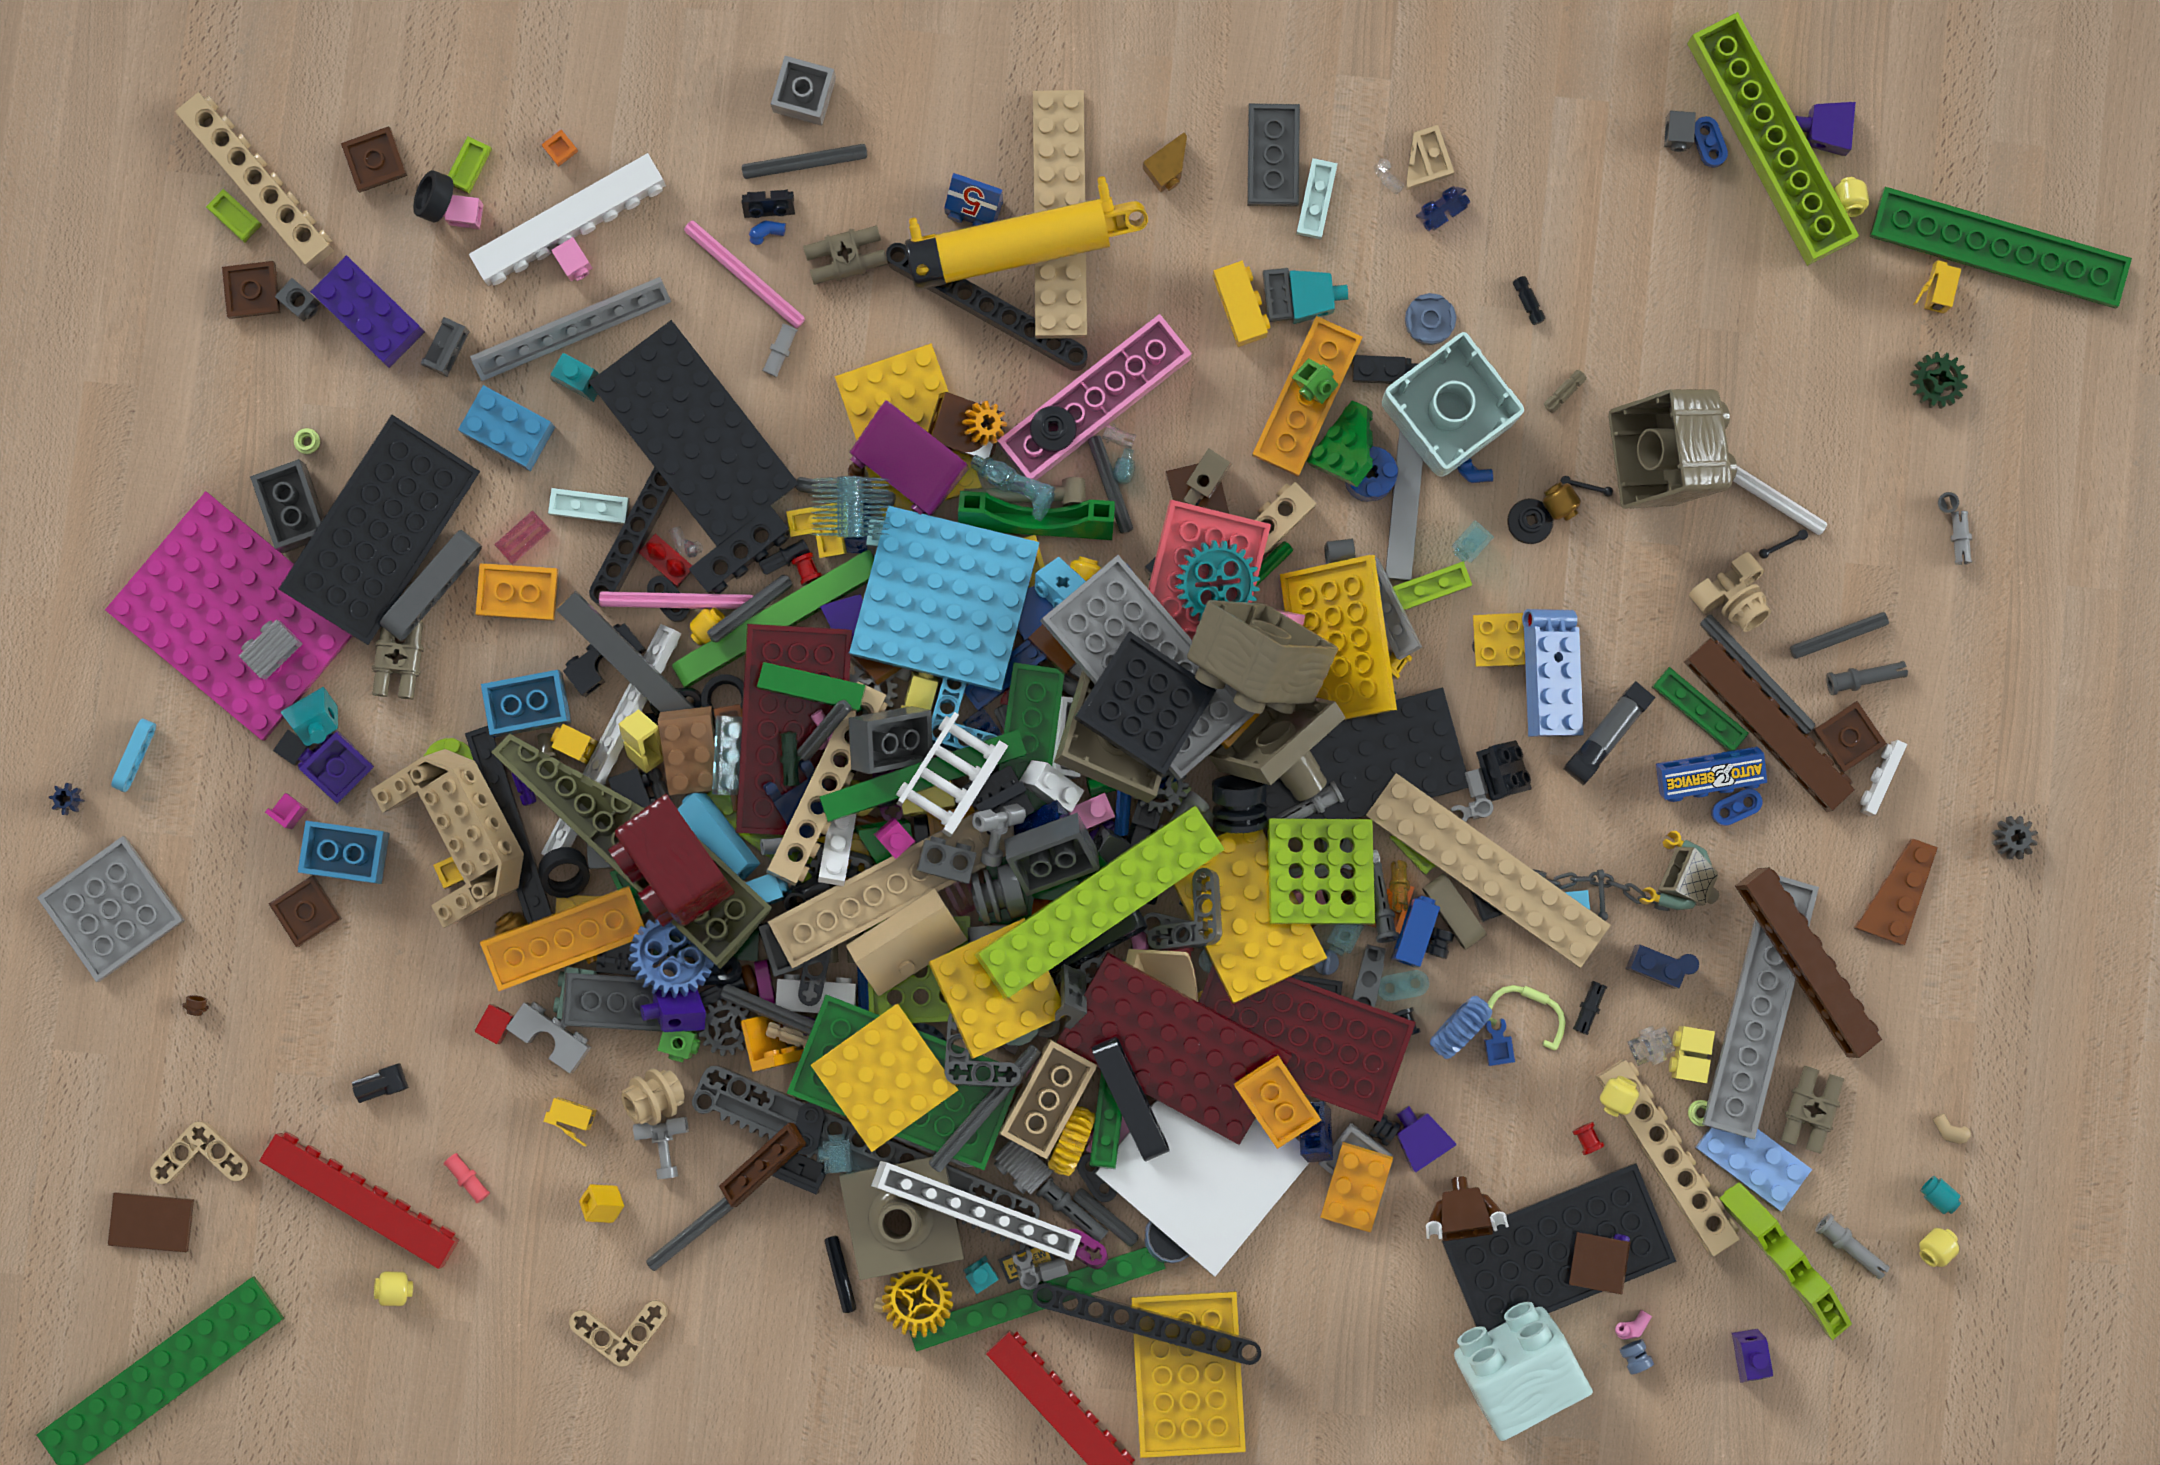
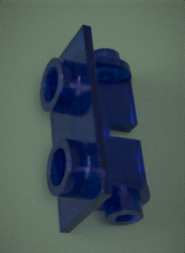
(1434, 211)

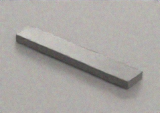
(1404, 512)

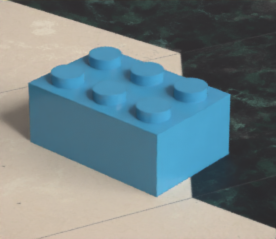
(506, 428)
(526, 703)
(343, 852)

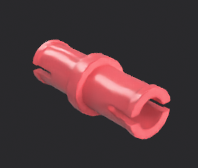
(466, 1178)

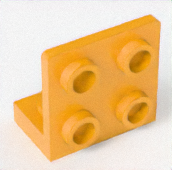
(766, 1051)

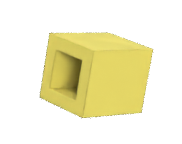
(921, 690)

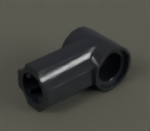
(806, 890)
(387, 1081)

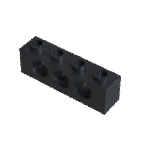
(725, 552)

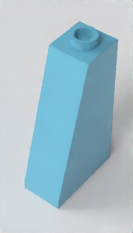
(717, 833)

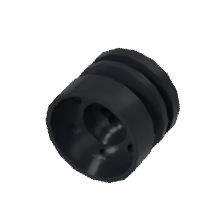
(1238, 804)

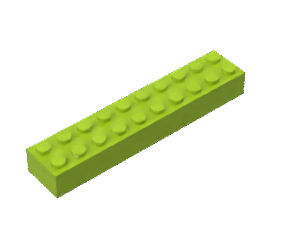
(1772, 139)
(1099, 902)

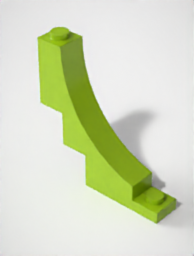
(1787, 1258)

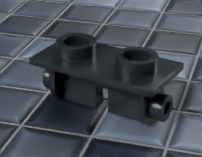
(757, 206)

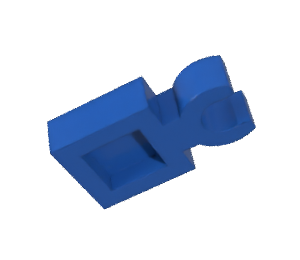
(1500, 1047)

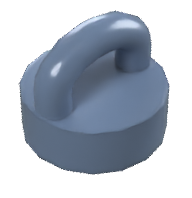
(1329, 965)

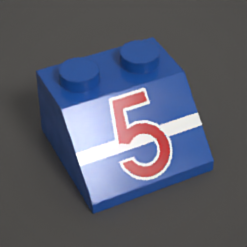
(972, 201)

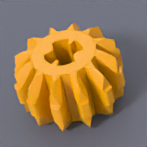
(977, 416)

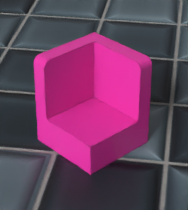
(287, 811)

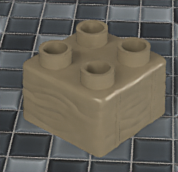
(1671, 448)
(1259, 656)

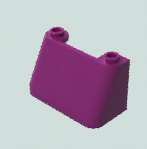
(909, 458)

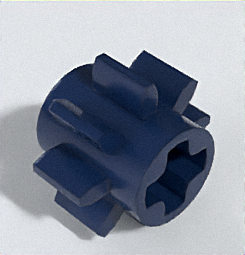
(58, 796)

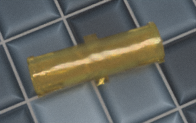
(1399, 886)

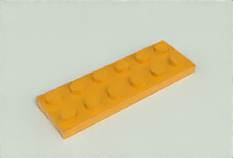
(1294, 419)
(562, 938)

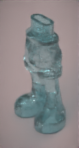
(1007, 479)

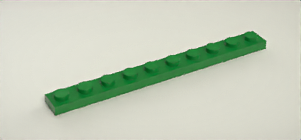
(1021, 1302)

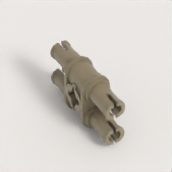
(839, 268)
(407, 668)
(1804, 1096)

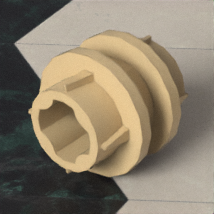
(649, 1099)

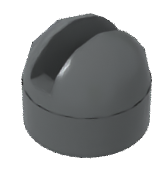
(1953, 499)

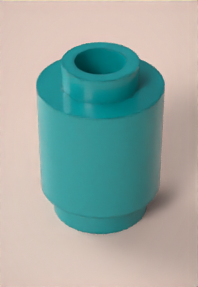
(1941, 1195)

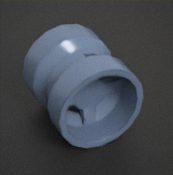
(1636, 1356)

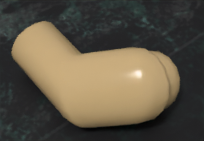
(1951, 1133)

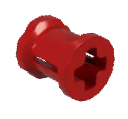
(806, 568)
(1588, 1138)

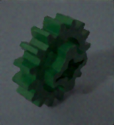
(1949, 381)

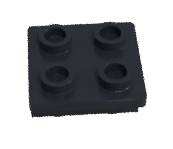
(1504, 770)
(1002, 790)

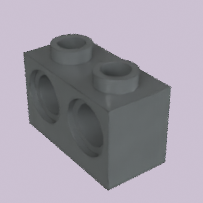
(945, 867)

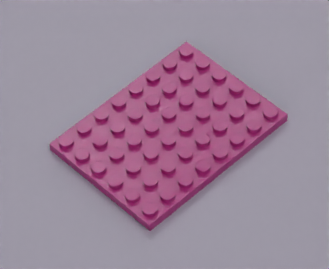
(211, 594)

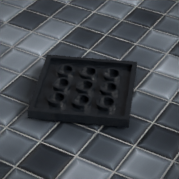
(1145, 704)

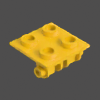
(1499, 640)

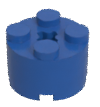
(1384, 480)

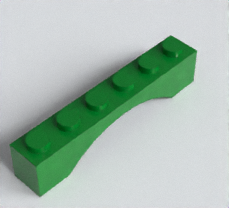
(1084, 520)

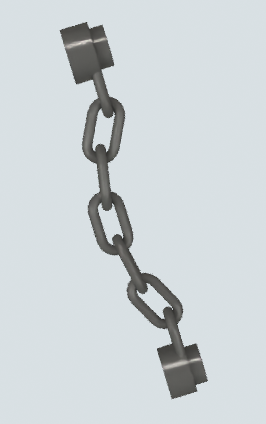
(1591, 879)

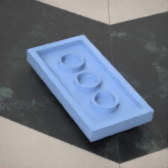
(1757, 1164)

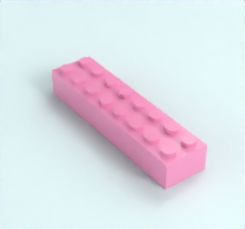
(1101, 394)

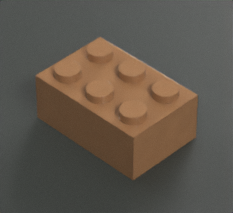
(688, 749)

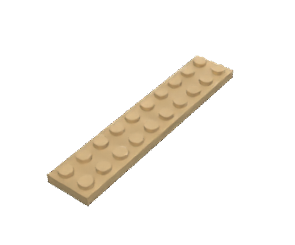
(1059, 183)
(1488, 870)
(871, 896)

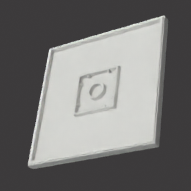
(1206, 1187)

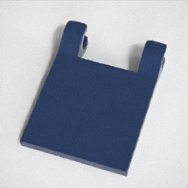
(788, 803)

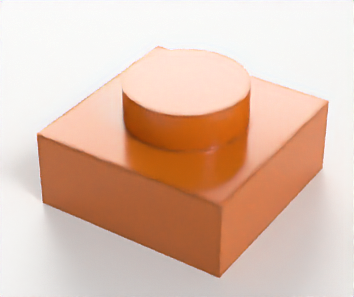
(559, 148)

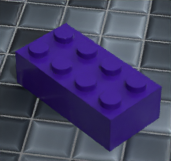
(367, 311)

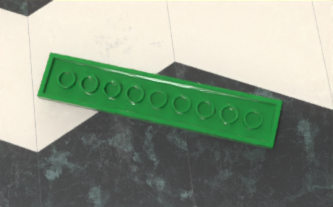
(2000, 247)
(1034, 712)
(161, 1375)

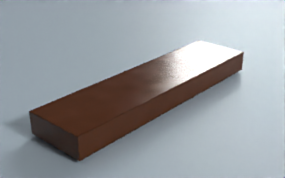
(762, 1164)

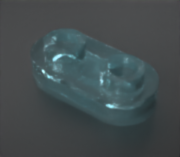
(1403, 986)

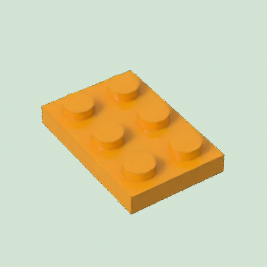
(516, 592)
(1277, 1102)
(1356, 1187)

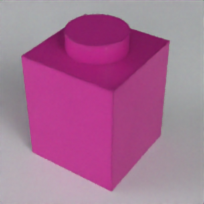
(894, 837)

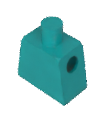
(1314, 294)
(574, 376)
(313, 717)

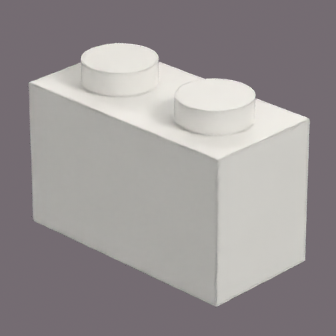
(1051, 785)

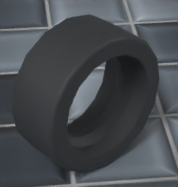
(433, 196)
(717, 681)
(558, 857)

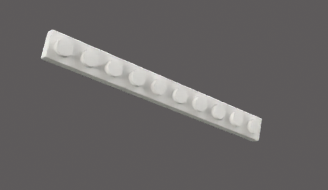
(611, 742)

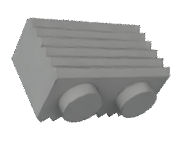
(270, 648)
(1023, 1166)

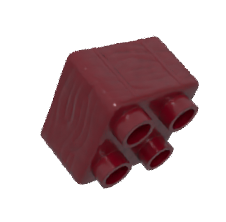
(672, 860)

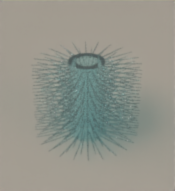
(850, 506)

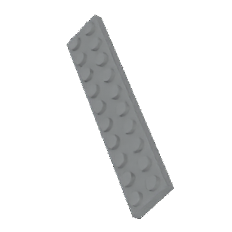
(1754, 1028)

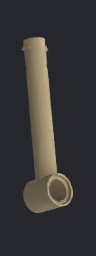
(1070, 492)

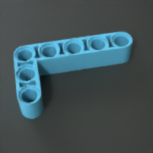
(954, 698)

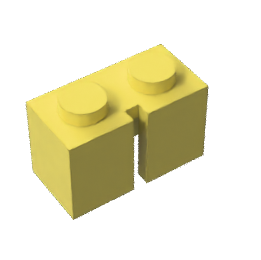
(641, 741)
(1691, 1054)

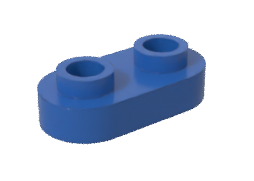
(1710, 143)
(1736, 807)

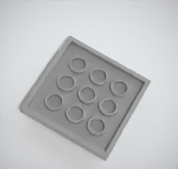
(110, 909)

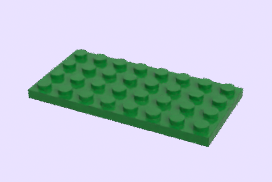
(841, 1020)

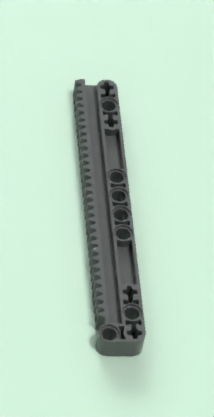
(784, 1109)

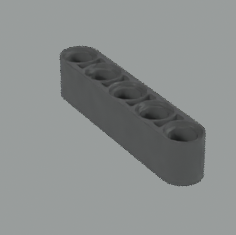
(431, 585)

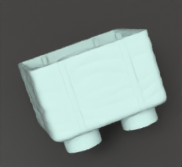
(1451, 405)
(1520, 1370)

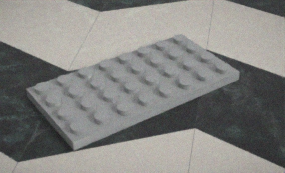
(1096, 621)

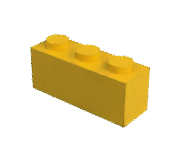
(1241, 303)

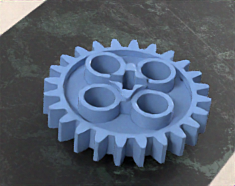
(685, 974)

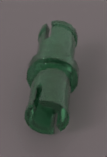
(789, 758)

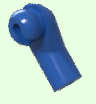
(765, 228)
(1474, 475)

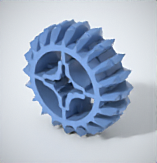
(1461, 1027)

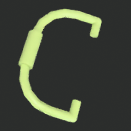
(1539, 997)

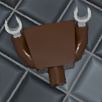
(1464, 1213)

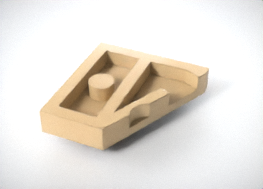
(1428, 158)

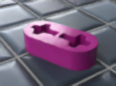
(764, 980)
(1093, 1245)

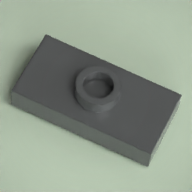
(1278, 294)

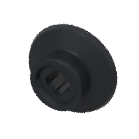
(1053, 440)
(1519, 525)

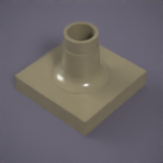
(1280, 748)
(1099, 759)
(877, 1249)

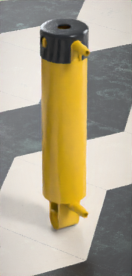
(1019, 240)

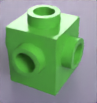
(1320, 383)
(670, 1044)

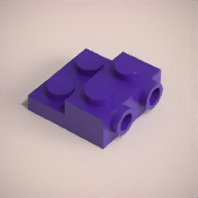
(334, 766)

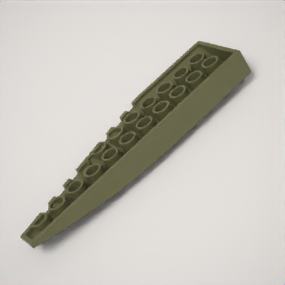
(594, 816)

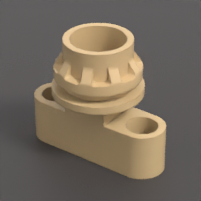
(1743, 603)

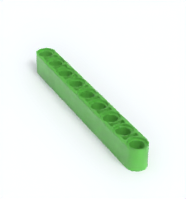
(785, 612)

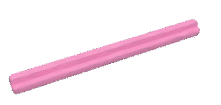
(744, 274)
(672, 600)

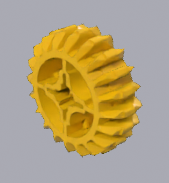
(1071, 1141)
(926, 1306)

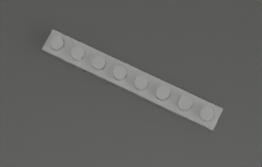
(570, 329)

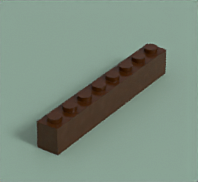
(1769, 725)
(1809, 962)

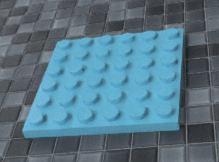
(944, 598)

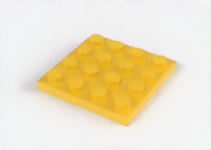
(979, 1008)
(884, 1077)

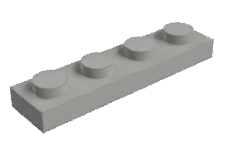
(1397, 625)

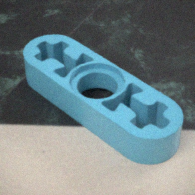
(133, 755)

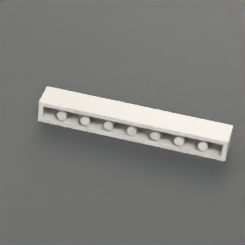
(567, 220)
(976, 1210)

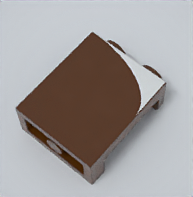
(948, 427)

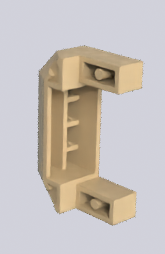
(468, 825)

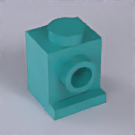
(981, 1274)

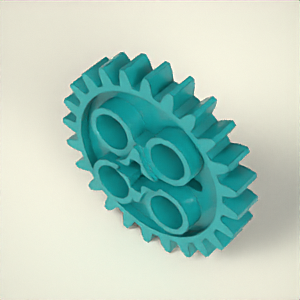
(1216, 558)

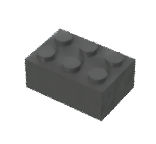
(288, 504)
(890, 739)
(1052, 854)

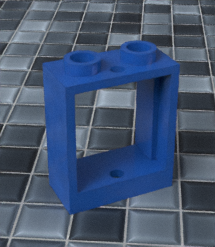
(1416, 931)

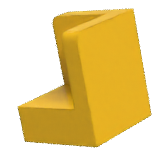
(601, 1203)

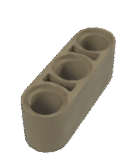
(1455, 911)

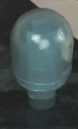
(1124, 467)

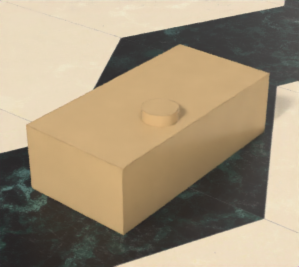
(906, 942)
(1047, 1098)

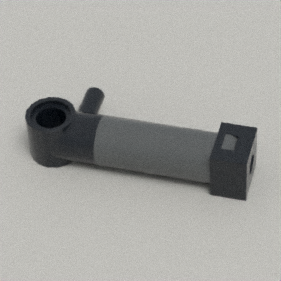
(1608, 733)

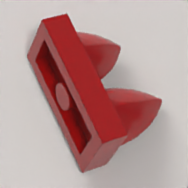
(666, 560)

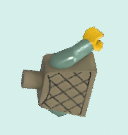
(1687, 879)

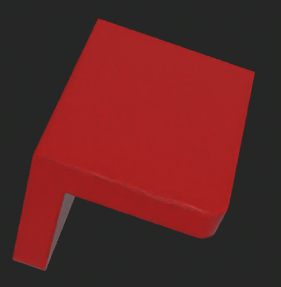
(494, 1024)

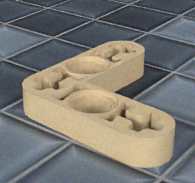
(195, 1146)
(617, 1341)

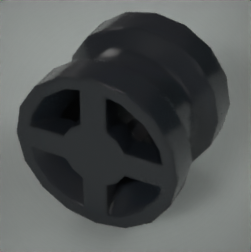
(1384, 1130)

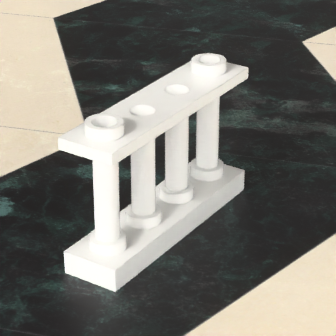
(977, 775)

